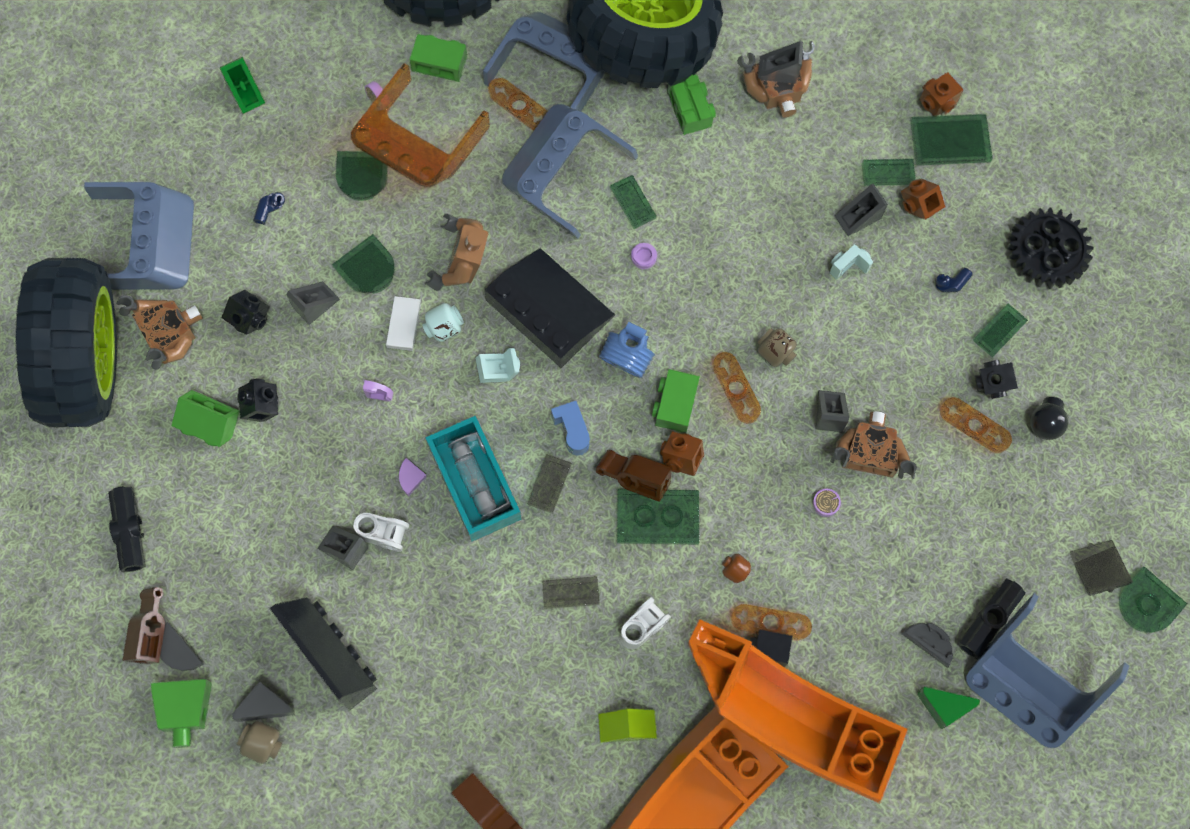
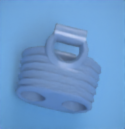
(629, 359)

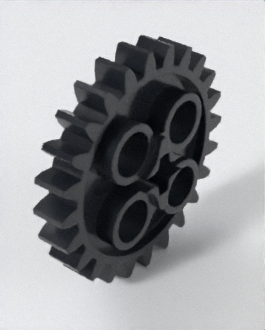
(1035, 261)

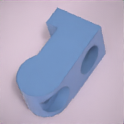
(574, 426)

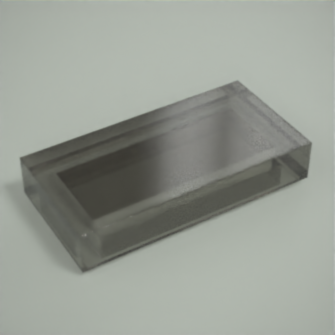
(549, 483)
(570, 592)

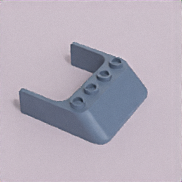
(551, 38)
(546, 153)
(158, 236)
(1030, 690)

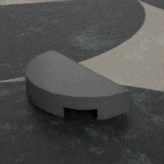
(931, 640)
(176, 651)

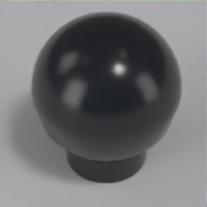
(1049, 419)

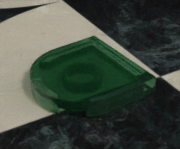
(360, 175)
(367, 267)
(1149, 603)

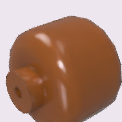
(736, 568)

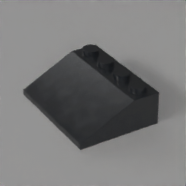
(548, 306)
(325, 651)

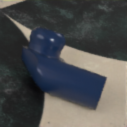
(267, 205)
(955, 284)

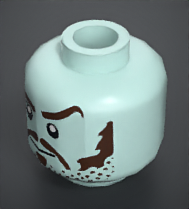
(443, 322)

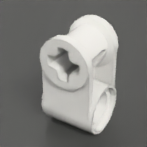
(383, 531)
(646, 621)

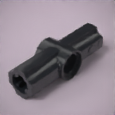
(126, 529)
(982, 631)

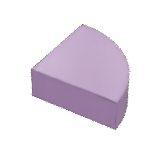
(377, 391)
(410, 477)

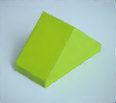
(627, 725)

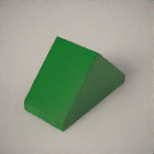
(242, 85)
(946, 706)

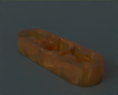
(500, 99)
(738, 408)
(985, 421)
(751, 612)

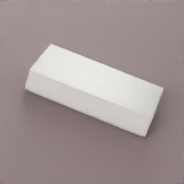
(403, 323)

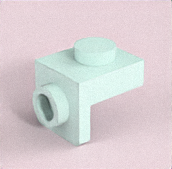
(844, 261)
(498, 366)

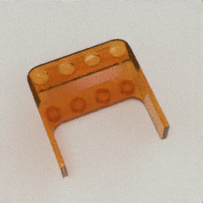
(404, 150)

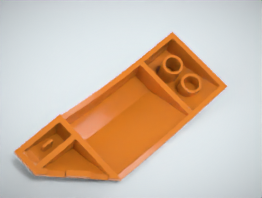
(796, 716)
(704, 780)

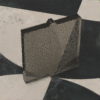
(1100, 567)

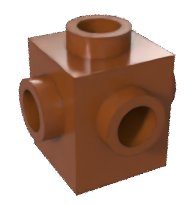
(941, 94)
(922, 198)
(682, 453)

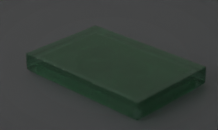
(951, 139)
(654, 522)

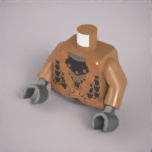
(777, 93)
(466, 252)
(162, 327)
(874, 449)

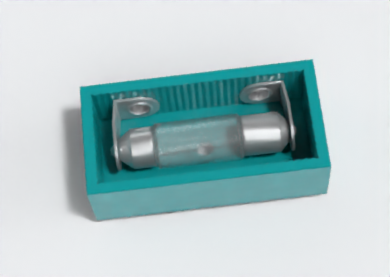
(473, 478)

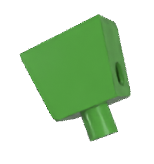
(181, 708)

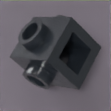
(245, 312)
(1005, 373)
(258, 400)

